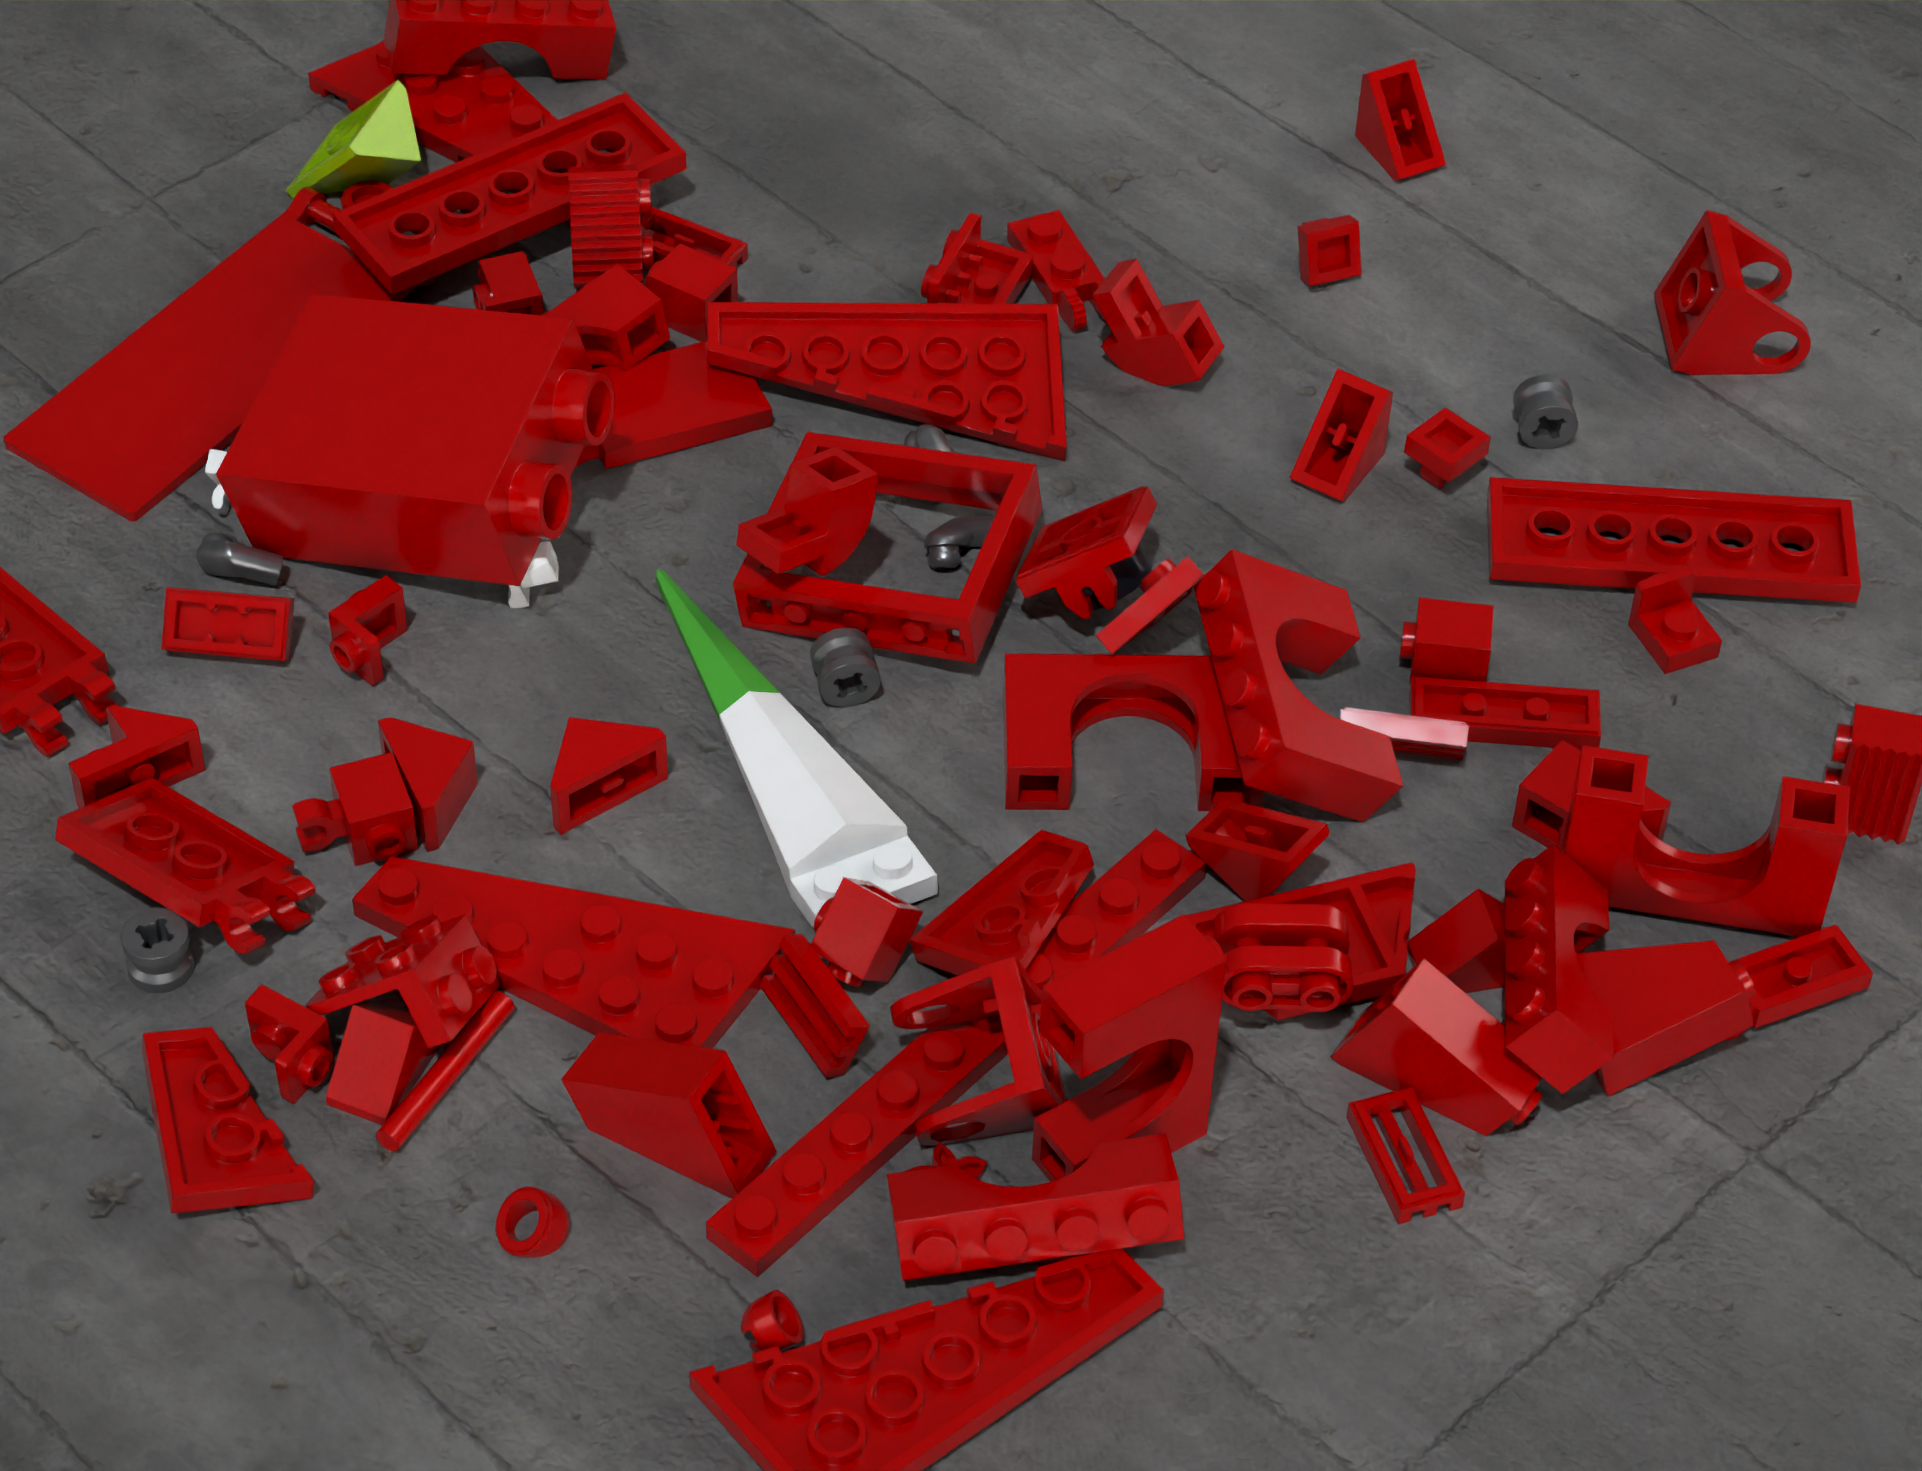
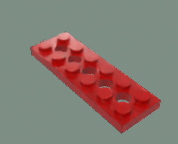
(476, 186)
(1580, 556)

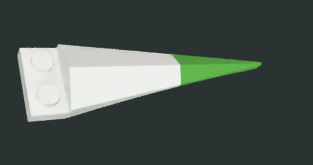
(808, 798)

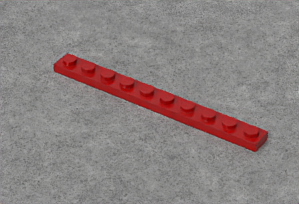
(939, 1066)

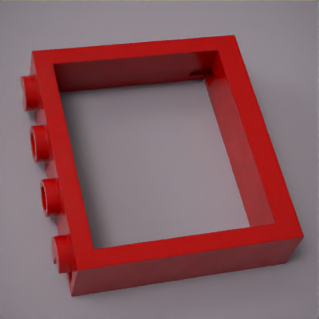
(895, 617)

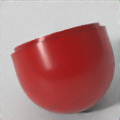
(551, 1227)

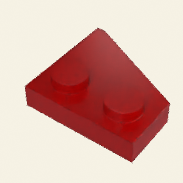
(1162, 591)

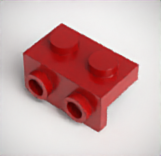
(976, 269)

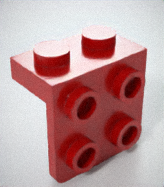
(433, 965)

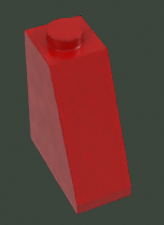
(1666, 1005)
(1444, 1048)
(672, 1107)

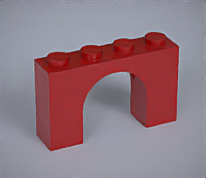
(1060, 695)
(1283, 741)
(1768, 886)
(1145, 998)

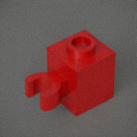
(366, 808)

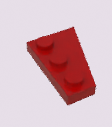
(1008, 908)
(211, 1131)

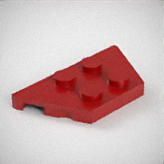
(1377, 921)

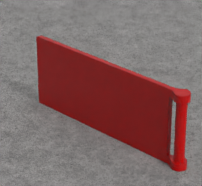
(194, 369)

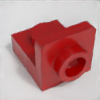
(1671, 622)
(292, 1038)

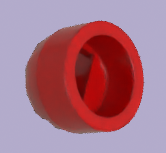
(772, 1322)

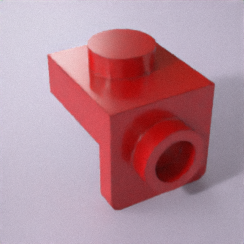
(365, 626)

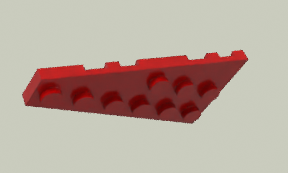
(451, 113)
(941, 364)
(590, 954)
(925, 1376)

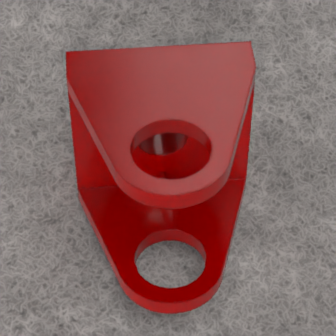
(1710, 312)
(981, 993)

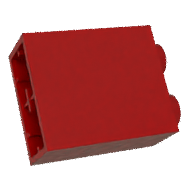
(417, 438)

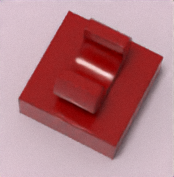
(1329, 249)
(1446, 447)

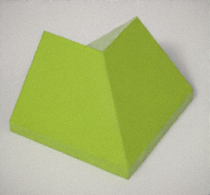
(365, 145)

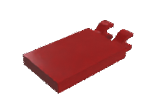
(677, 404)
(44, 664)
(189, 861)

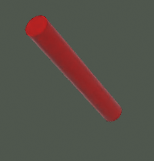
(445, 1071)

